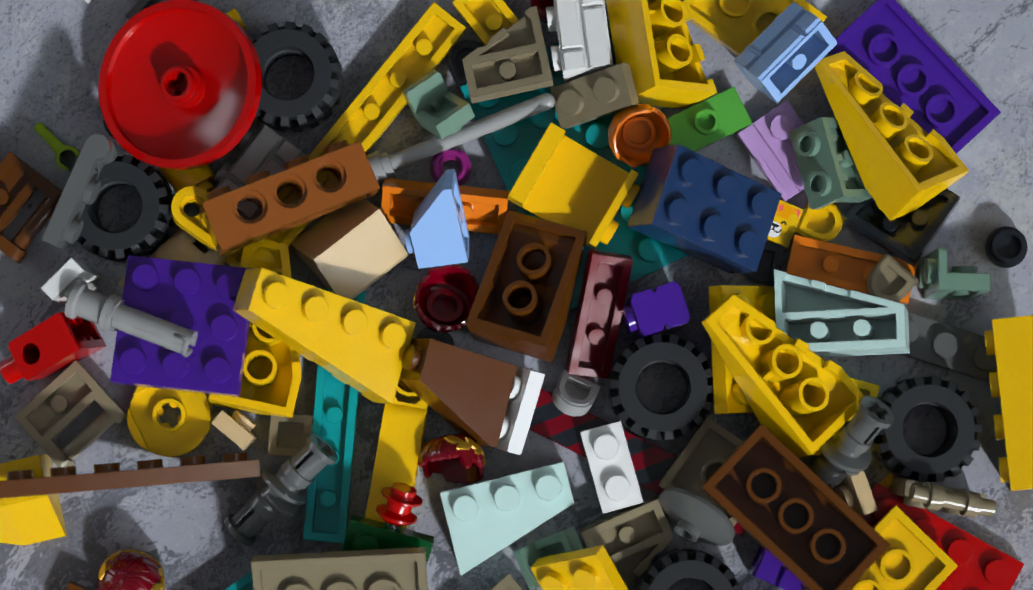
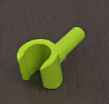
(55, 144)

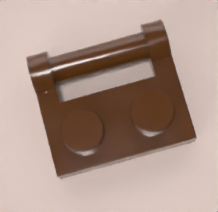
(17, 186)

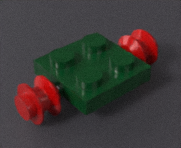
(373, 535)

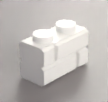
(581, 37)

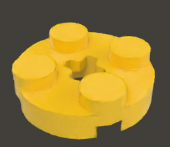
(160, 437)

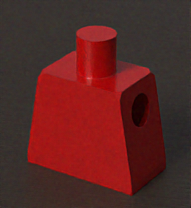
(50, 348)

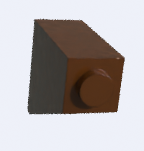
(460, 387)

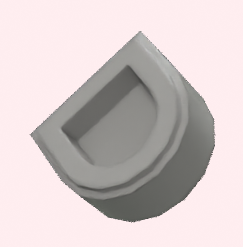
(574, 394)

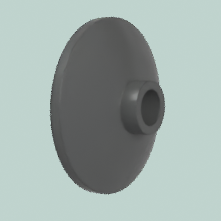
(696, 517)

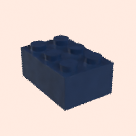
(704, 209)

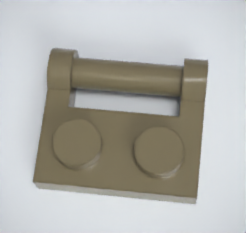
(61, 405)

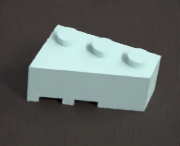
(839, 320)
(502, 510)

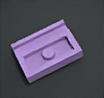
(772, 149)

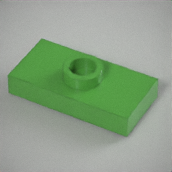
(709, 121)

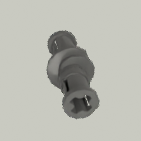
(849, 450)
(282, 490)

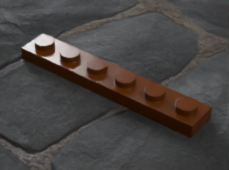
(110, 477)

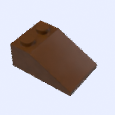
(528, 286)

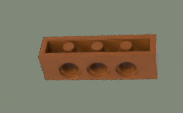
(233, 232)

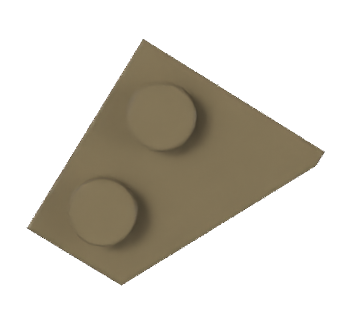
(510, 62)
(631, 537)

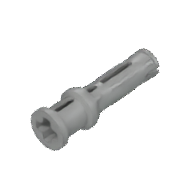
(112, 314)

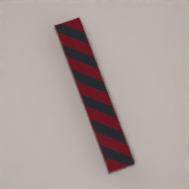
(648, 460)

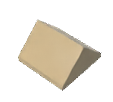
(350, 248)

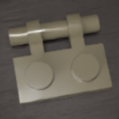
(936, 496)

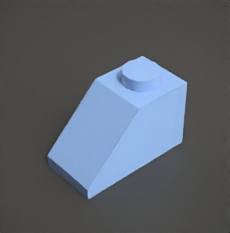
(439, 226)

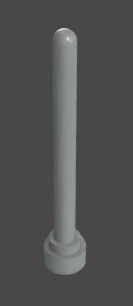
(386, 165)

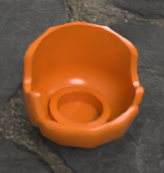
(637, 132)

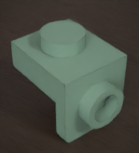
(437, 107)
(556, 543)

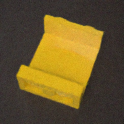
(574, 187)

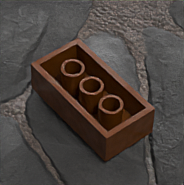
(794, 514)

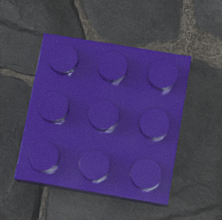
(194, 298)

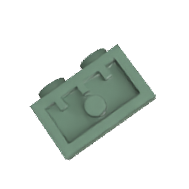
(826, 164)
(958, 284)

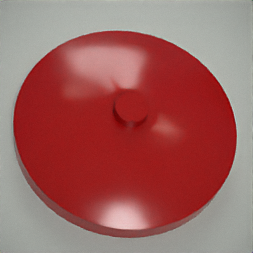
(180, 84)

